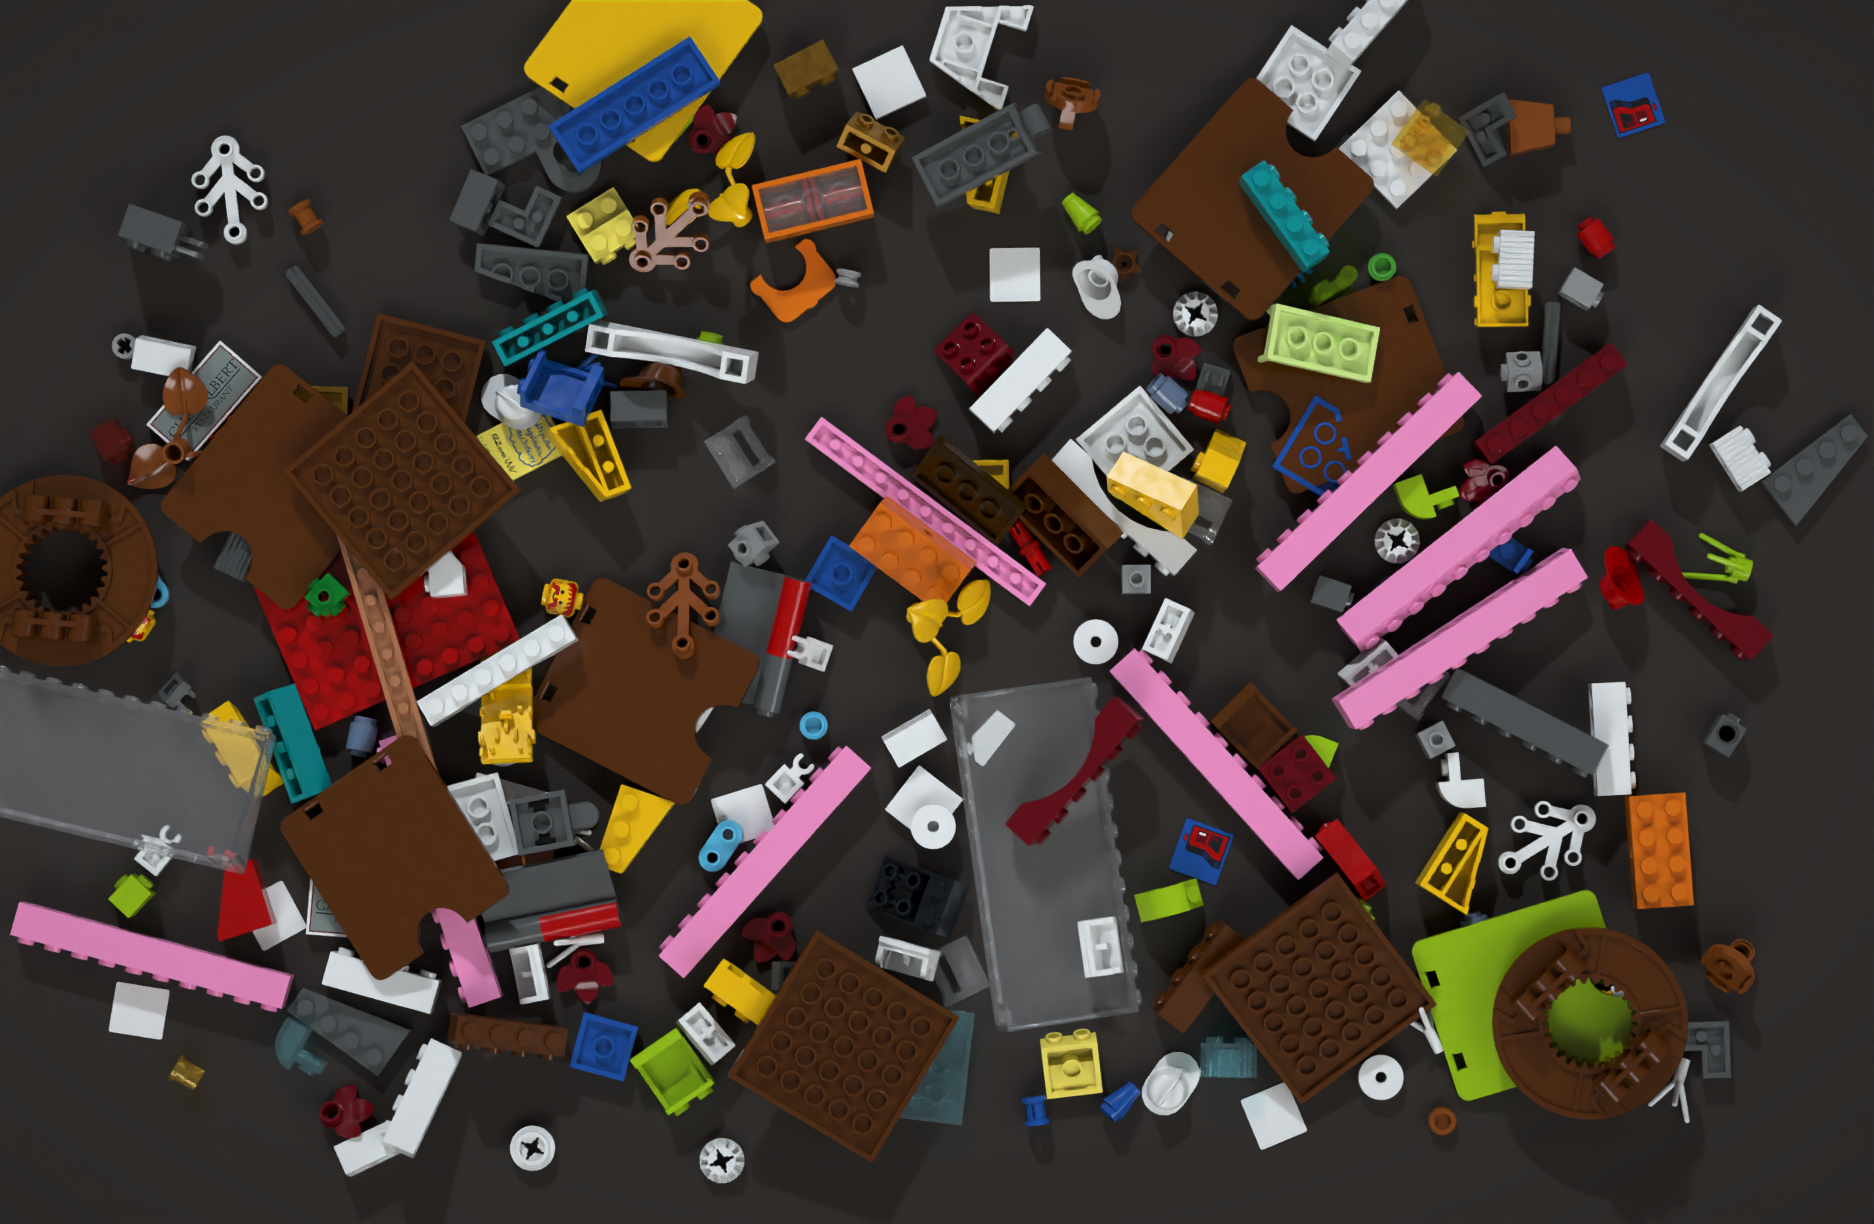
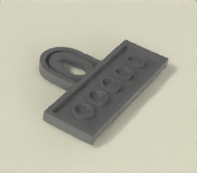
(522, 130)

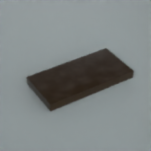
(968, 490)

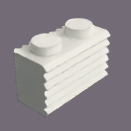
(1514, 259)
(1741, 458)

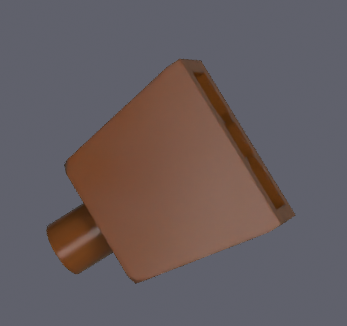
(1534, 127)

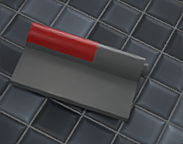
(762, 615)
(553, 902)

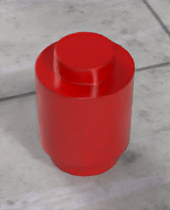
(1595, 237)
(1209, 406)

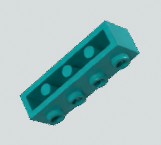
(1283, 216)
(544, 330)
(295, 744)

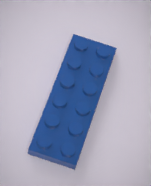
(634, 105)

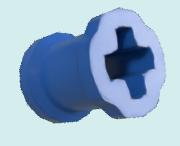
(1035, 1110)

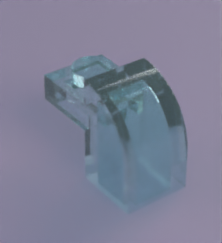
(290, 1047)

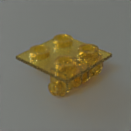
(1430, 137)

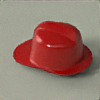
(1621, 581)

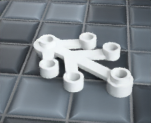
(229, 184)
(1550, 837)

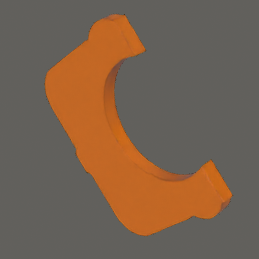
(792, 303)

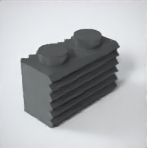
(235, 557)

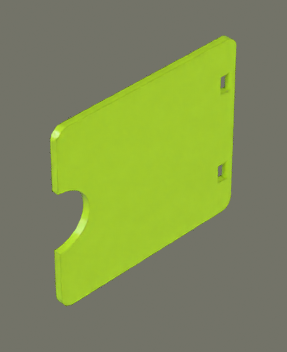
(1470, 969)

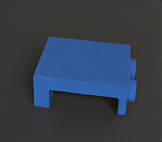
(560, 389)

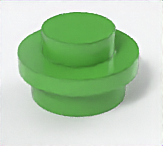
(1381, 267)

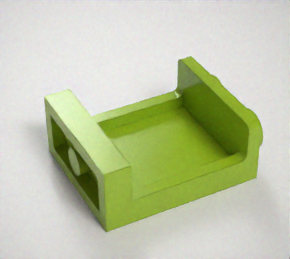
(674, 1072)

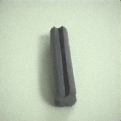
(315, 301)
(1550, 341)

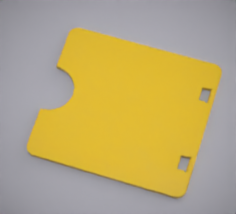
(609, 39)

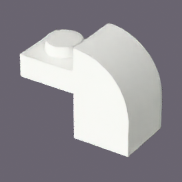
(1456, 791)

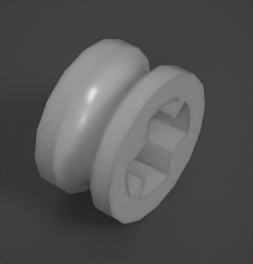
(847, 278)
(116, 347)

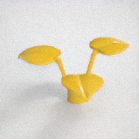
(731, 204)
(928, 617)

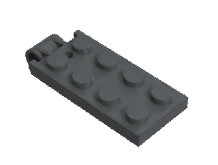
(981, 152)

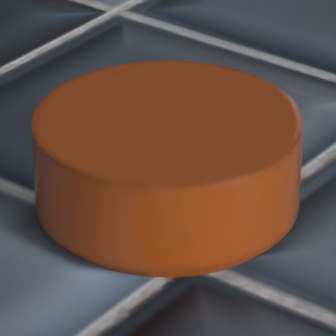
(1442, 1120)

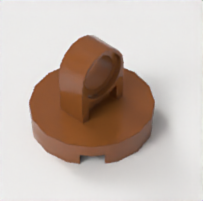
(1071, 97)
(1728, 967)

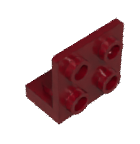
(976, 354)
(1297, 773)

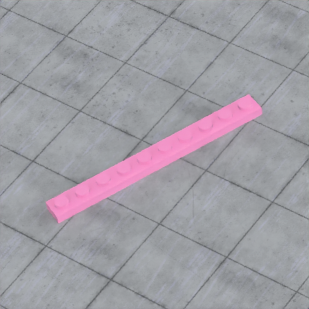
(889, 483)

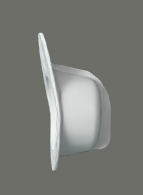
(1097, 287)
(502, 401)
(1170, 1083)

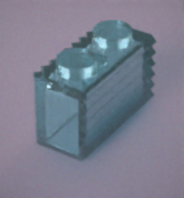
(1228, 1059)

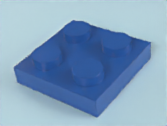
(841, 573)
(603, 1046)

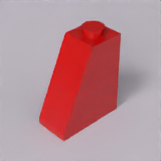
(1350, 859)
(244, 903)

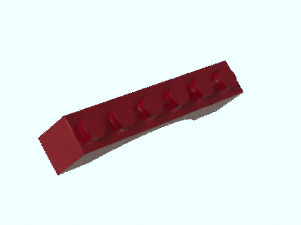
(1549, 404)
(1656, 551)
(1111, 729)

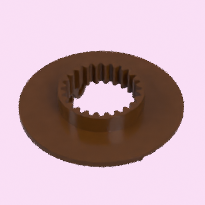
(131, 570)
(1582, 1088)

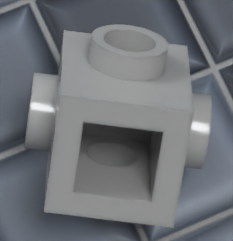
(1522, 371)
(753, 544)

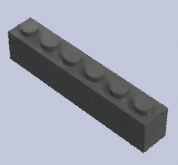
(1524, 721)

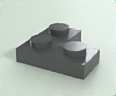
(1483, 125)
(530, 224)
(1714, 1045)

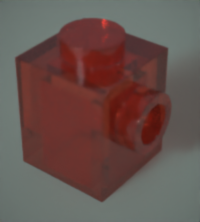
(112, 441)

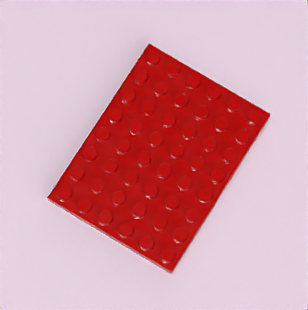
(436, 635)

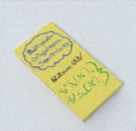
(521, 449)

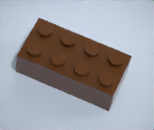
(1064, 516)

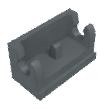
(477, 202)
(639, 409)

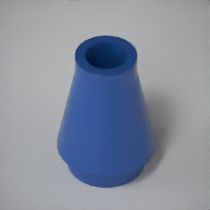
(1119, 1102)

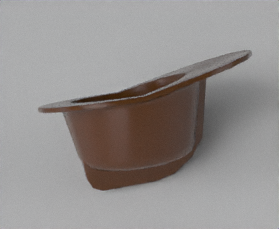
(657, 377)

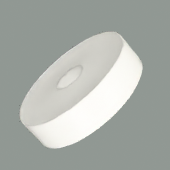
(1099, 629)
(920, 829)
(1392, 1082)

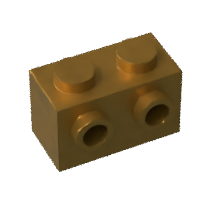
(806, 70)
(871, 141)

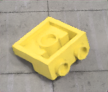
(604, 226)
(1071, 1064)

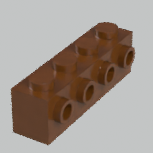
(1189, 989)
(507, 1034)

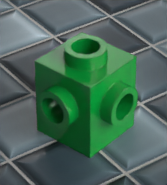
(336, 592)

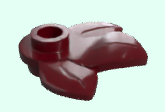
(715, 127)
(1178, 361)
(915, 421)
(1479, 485)
(768, 940)
(584, 979)
(350, 1112)

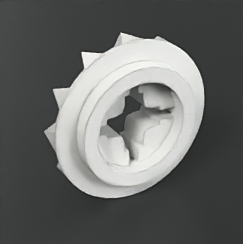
(1197, 327)
(1396, 527)
(727, 1148)
(520, 1152)

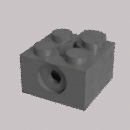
(158, 233)
(549, 821)

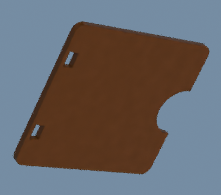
(1214, 220)
(1402, 375)
(244, 490)
(635, 701)
(392, 854)

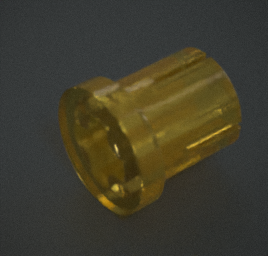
(186, 1073)

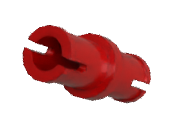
(1030, 548)

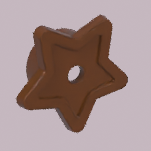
(1129, 258)

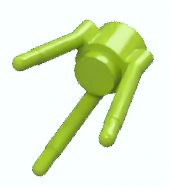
(1736, 566)

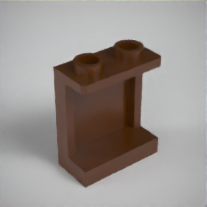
(1254, 726)

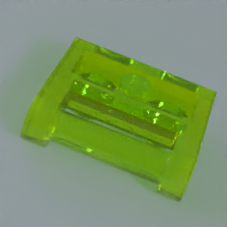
(1326, 290)

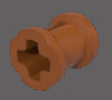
(305, 217)

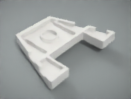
(966, 42)

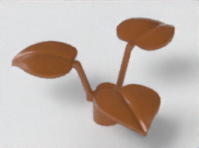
(153, 464)

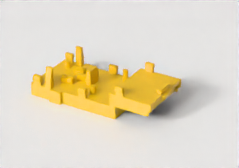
(1496, 305)
(508, 721)

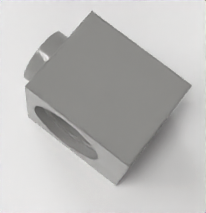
(1581, 289)
(1135, 579)
(1435, 739)

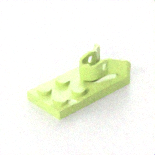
(1320, 343)

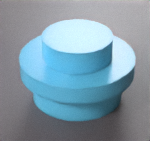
(813, 725)

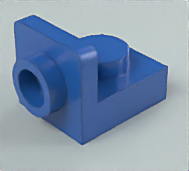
(1512, 556)

